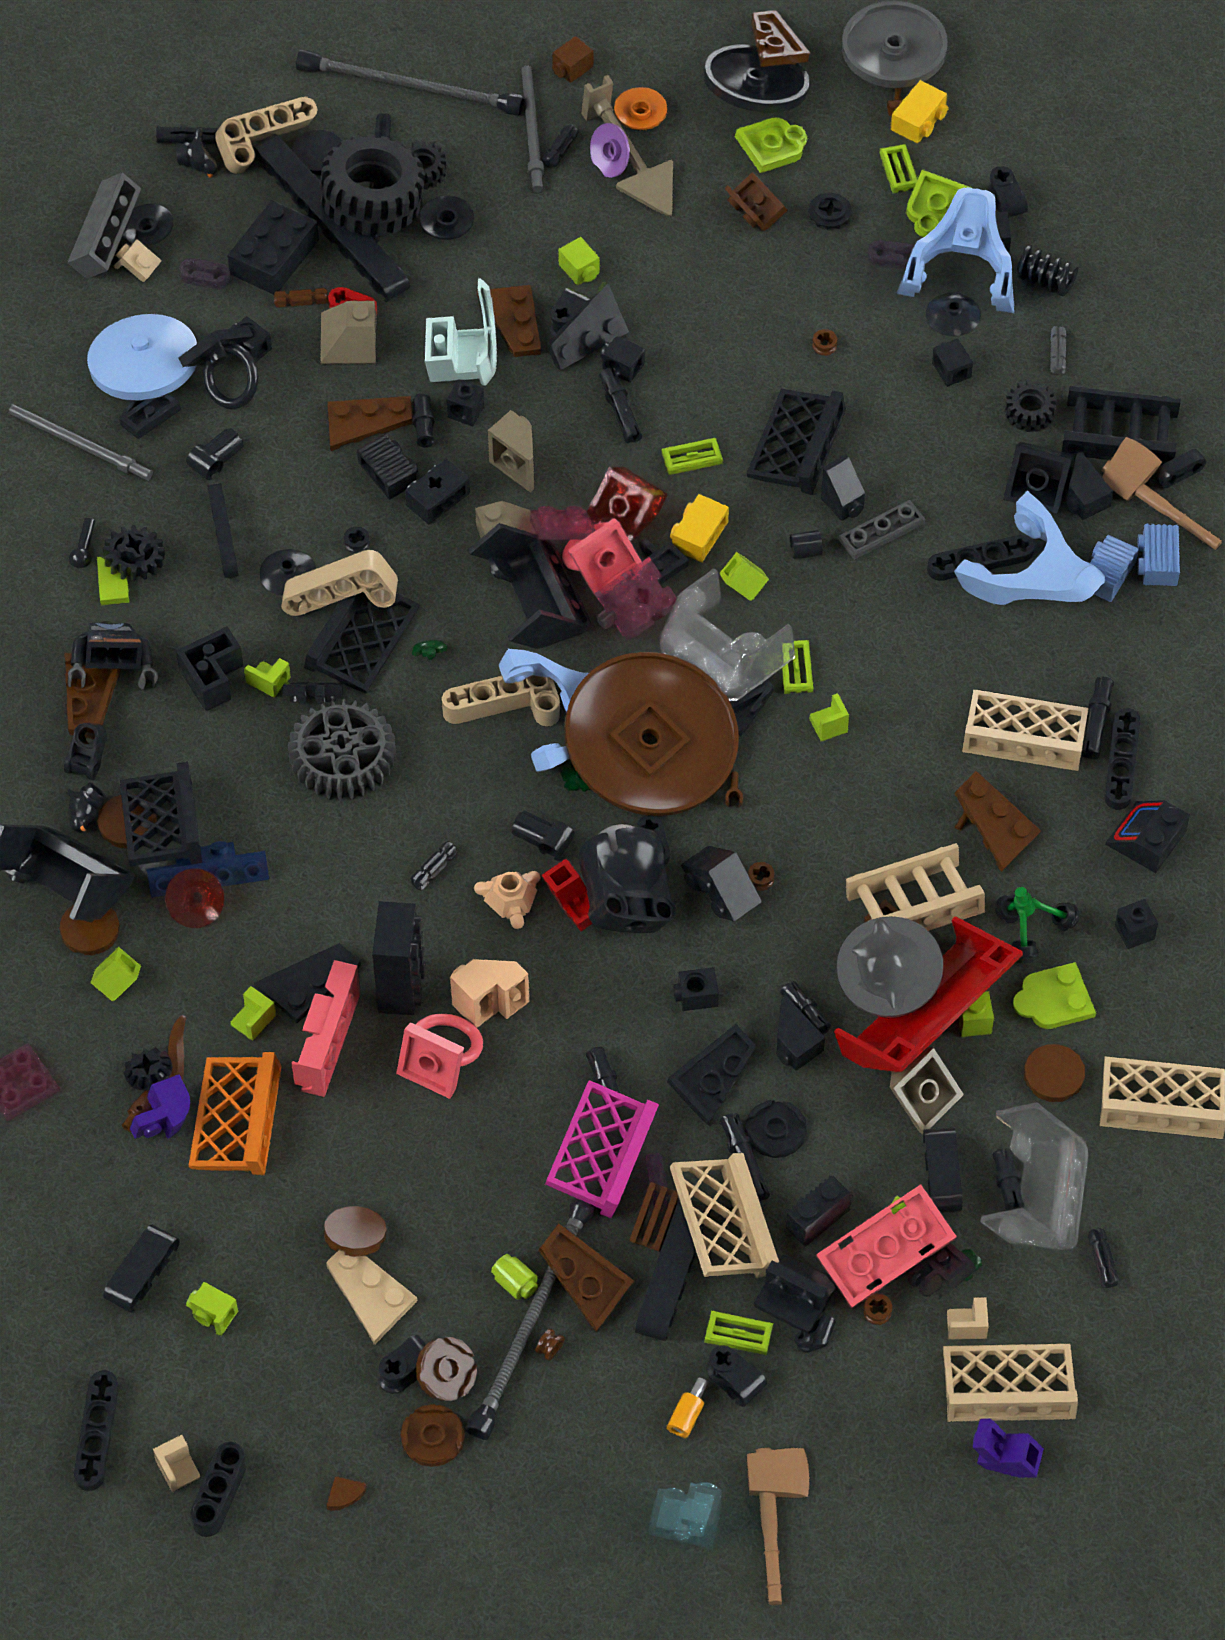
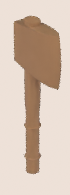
(1127, 476)
(772, 1476)

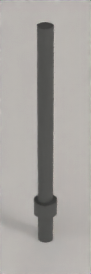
(535, 166)
(124, 463)

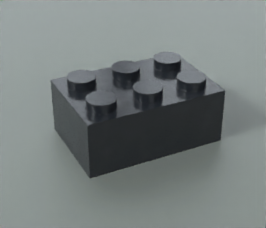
(273, 247)

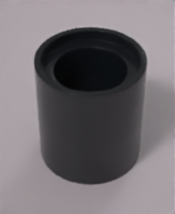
(806, 544)

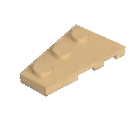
(371, 1291)

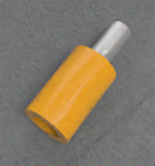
(687, 1410)

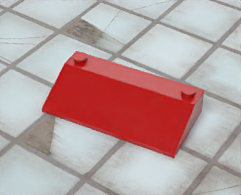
(968, 972)

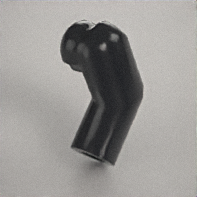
(818, 1339)

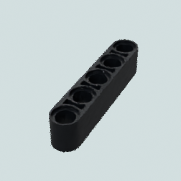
(669, 1276)

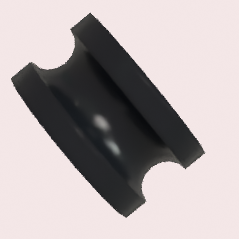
(352, 534)

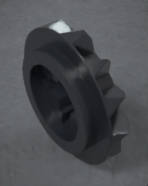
(819, 206)
(159, 1070)

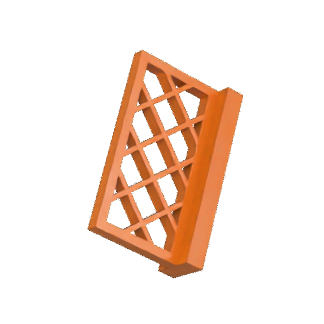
(260, 1110)

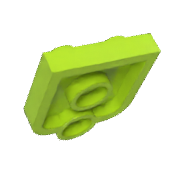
(772, 143)
(930, 201)
(1054, 997)

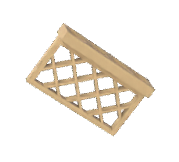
(1022, 745)
(1163, 1115)
(747, 1216)
(1010, 1402)

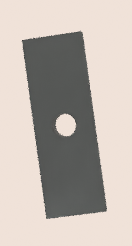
(870, 535)

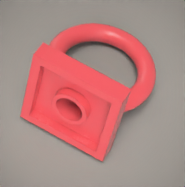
(601, 555)
(433, 1059)

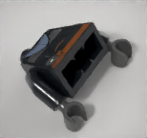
(111, 647)

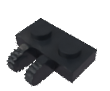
(667, 559)
(321, 690)
(944, 1265)

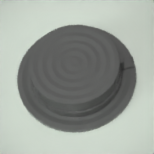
(890, 966)

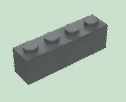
(104, 225)

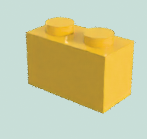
(919, 112)
(700, 527)

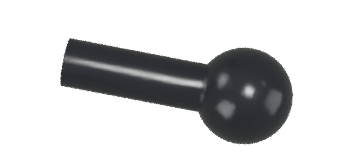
(81, 556)

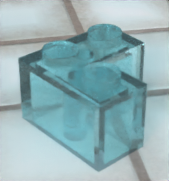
(687, 1517)

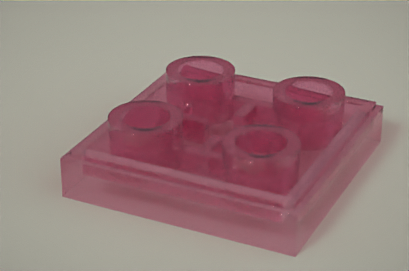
(561, 524)
(23, 1082)

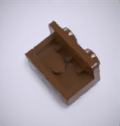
(757, 201)

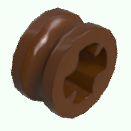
(824, 349)
(755, 870)
(878, 1318)
(549, 1344)

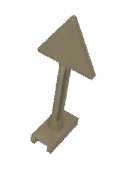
(649, 185)

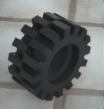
(435, 157)
(1030, 418)

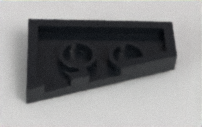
(296, 985)
(712, 1072)

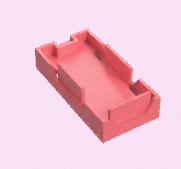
(329, 1023)
(886, 1246)

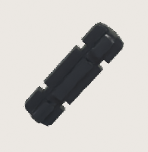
(560, 146)
(434, 865)
(1103, 1258)

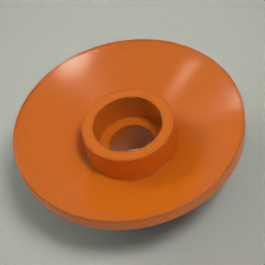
(642, 100)

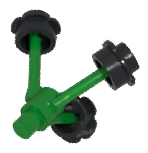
(1023, 905)

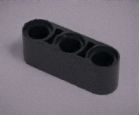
(943, 1169)
(140, 1267)
(218, 1475)

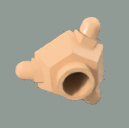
(510, 895)

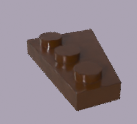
(91, 701)
(997, 819)

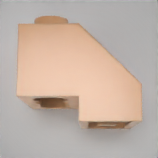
(489, 987)

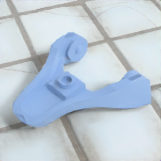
(966, 229)
(1053, 574)
(521, 664)

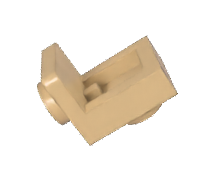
(137, 260)

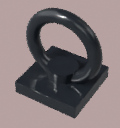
(216, 350)

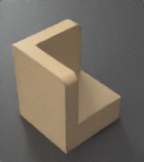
(969, 1322)
(176, 1463)

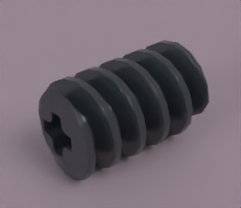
(1046, 272)

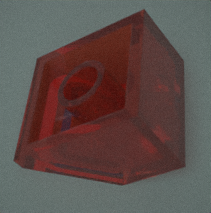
(626, 499)

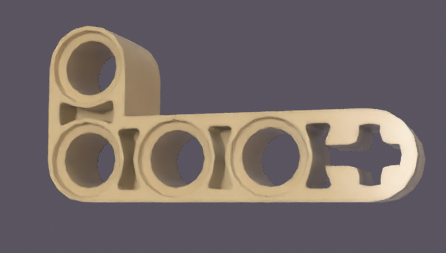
(267, 126)
(339, 580)
(495, 690)

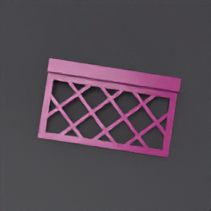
(622, 1164)

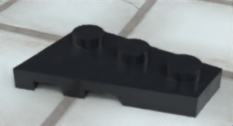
(589, 330)

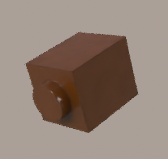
(572, 59)

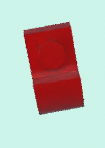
(569, 892)

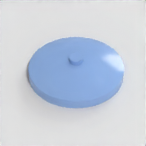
(140, 357)

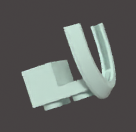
(462, 353)

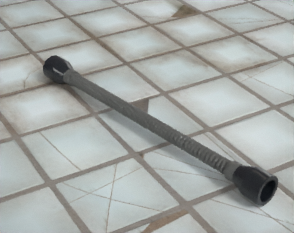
(311, 61)
(483, 1419)

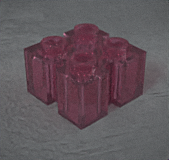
(622, 593)

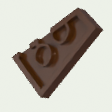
(776, 40)
(516, 319)
(362, 418)
(585, 1275)

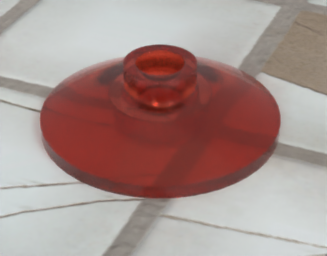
(180, 898)

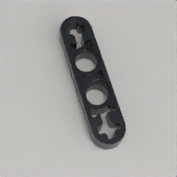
(223, 530)
(978, 554)
(1122, 759)
(93, 1430)

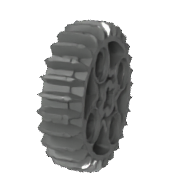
(330, 751)

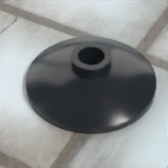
(444, 209)
(148, 224)
(950, 321)
(275, 576)

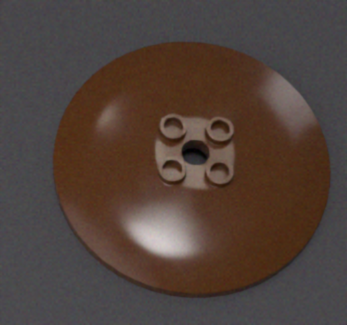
(657, 697)

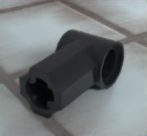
(211, 457)
(547, 836)

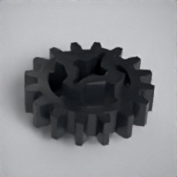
(133, 552)

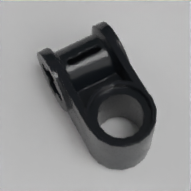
(1007, 192)
(566, 308)
(84, 752)
(400, 1361)
(738, 1378)

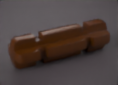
(300, 297)

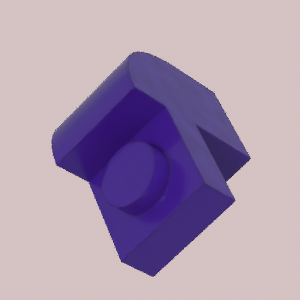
(169, 1109)
(1006, 1453)

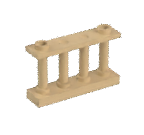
(931, 914)

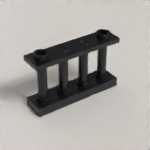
(1106, 445)

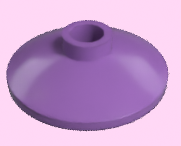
(609, 149)

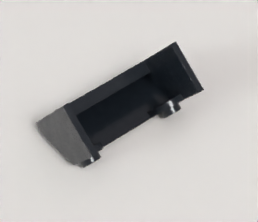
(539, 582)
(63, 867)

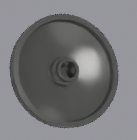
(894, 44)

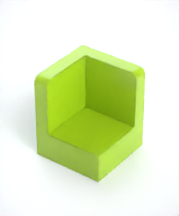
(744, 576)
(267, 677)
(832, 720)
(115, 974)
(255, 1015)

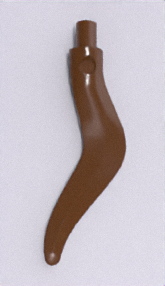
(176, 1054)

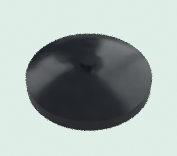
(739, 79)

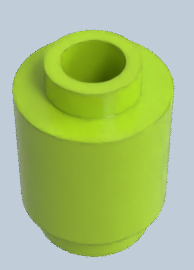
(515, 1277)

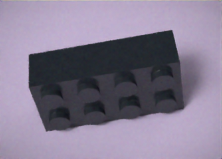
(398, 958)

